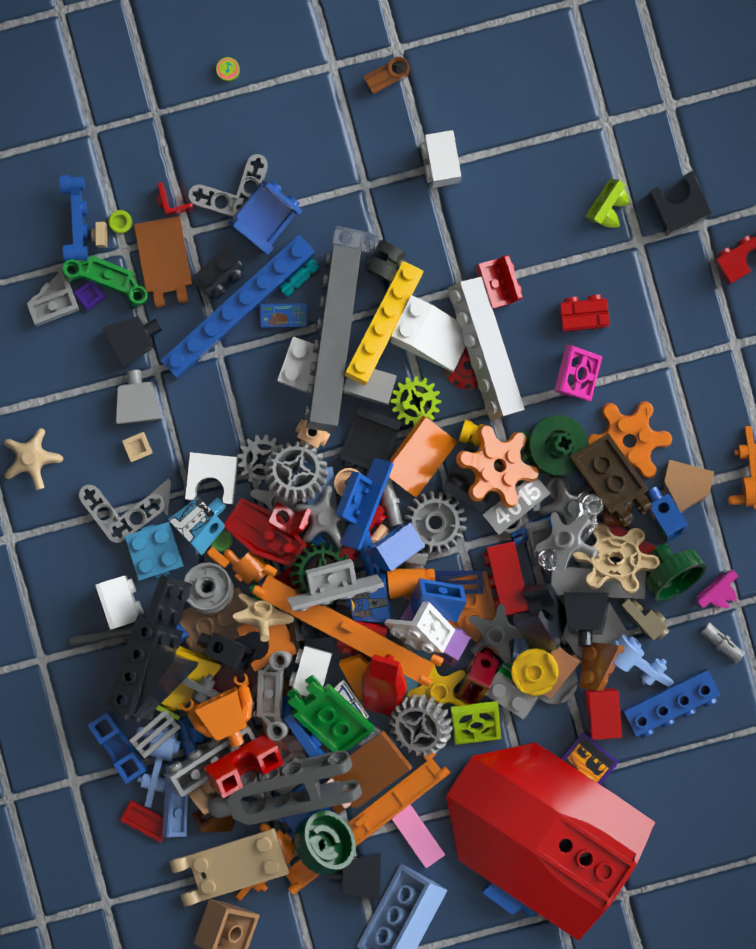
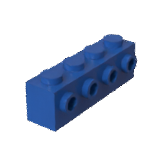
(670, 703)

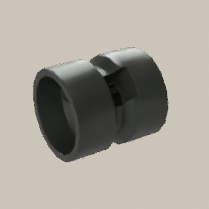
(378, 265)

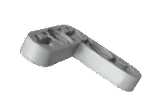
(233, 200)
(114, 519)

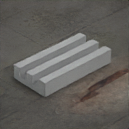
(170, 720)

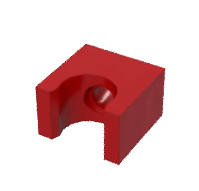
(603, 714)

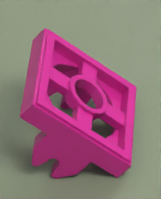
(589, 376)
(718, 591)

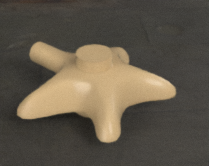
(31, 458)
(261, 615)

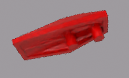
(250, 527)
(383, 685)

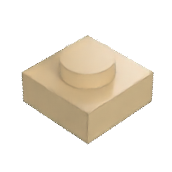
(99, 234)
(137, 447)

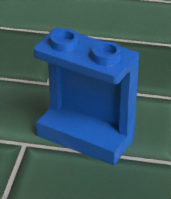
(265, 215)

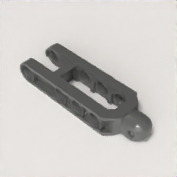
(309, 772)

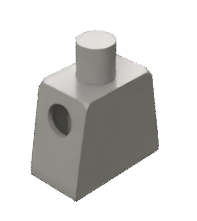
(137, 401)

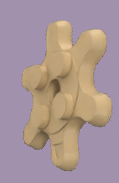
(623, 547)

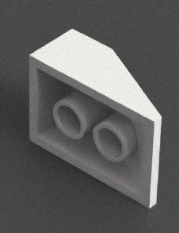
(429, 334)

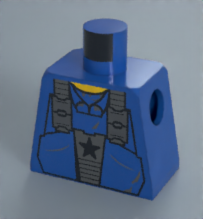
(370, 606)

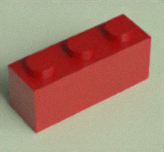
(506, 577)

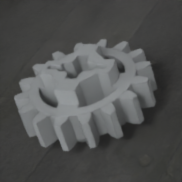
(249, 469)

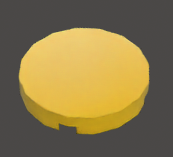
(534, 672)

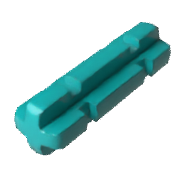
(299, 277)

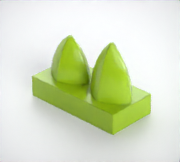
(601, 210)

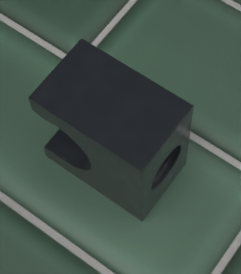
(679, 216)
(546, 618)

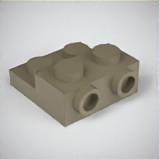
(649, 621)

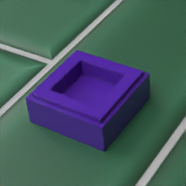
(89, 295)

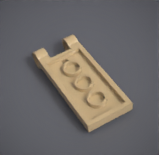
(233, 866)

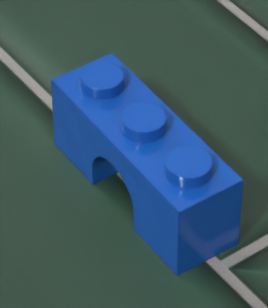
(117, 744)

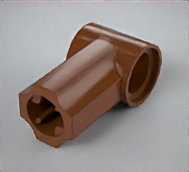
(384, 76)

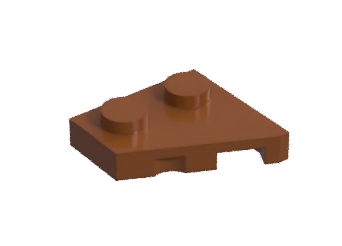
(598, 665)

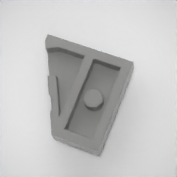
(53, 301)

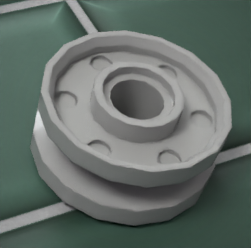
(219, 597)

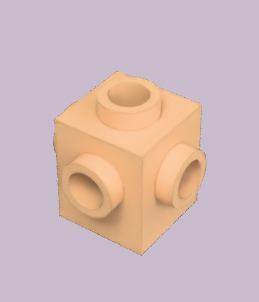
(315, 441)

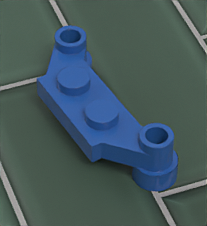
(74, 186)
(309, 742)

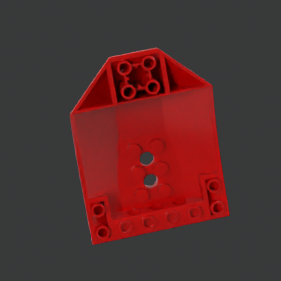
(508, 826)

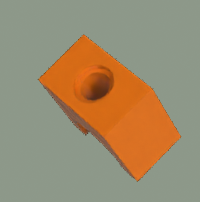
(278, 641)

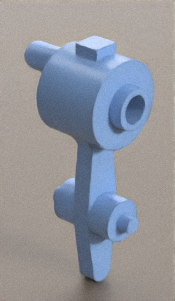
(633, 655)
(165, 751)

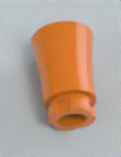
(403, 581)

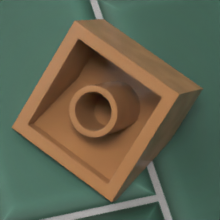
(226, 926)

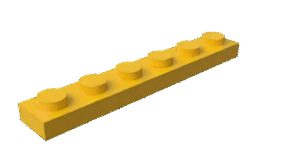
(383, 323)

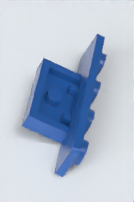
(361, 501)

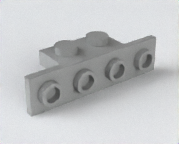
(333, 583)

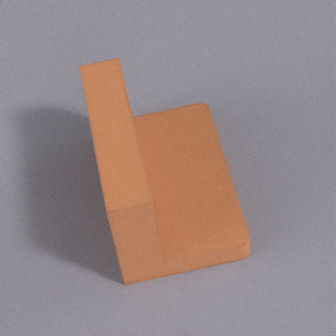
(566, 666)

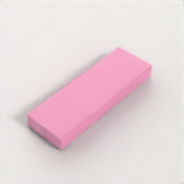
(418, 836)

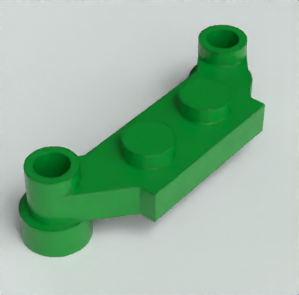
(107, 276)

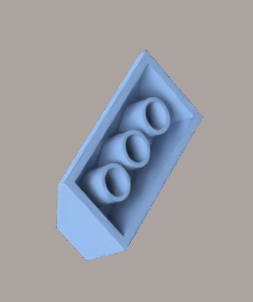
(403, 912)

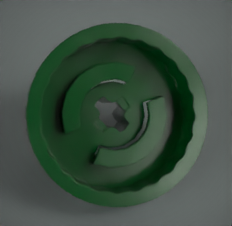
(565, 431)
(674, 573)
(317, 850)

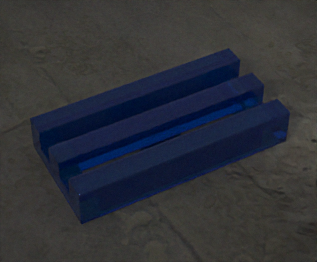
(463, 582)

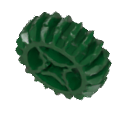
(320, 553)

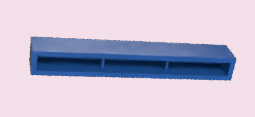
(238, 307)

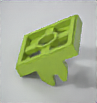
(476, 734)

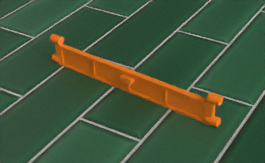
(347, 629)
(380, 813)

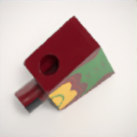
(481, 672)

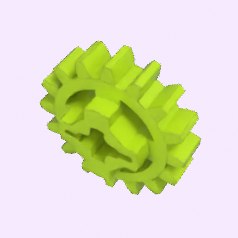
(426, 397)

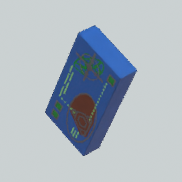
(283, 315)

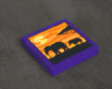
(590, 758)

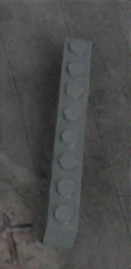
(333, 339)

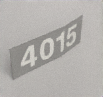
(528, 495)

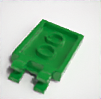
(329, 716)

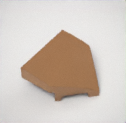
(687, 484)

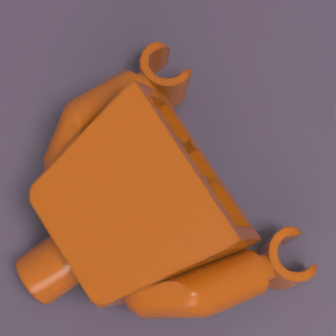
(223, 714)

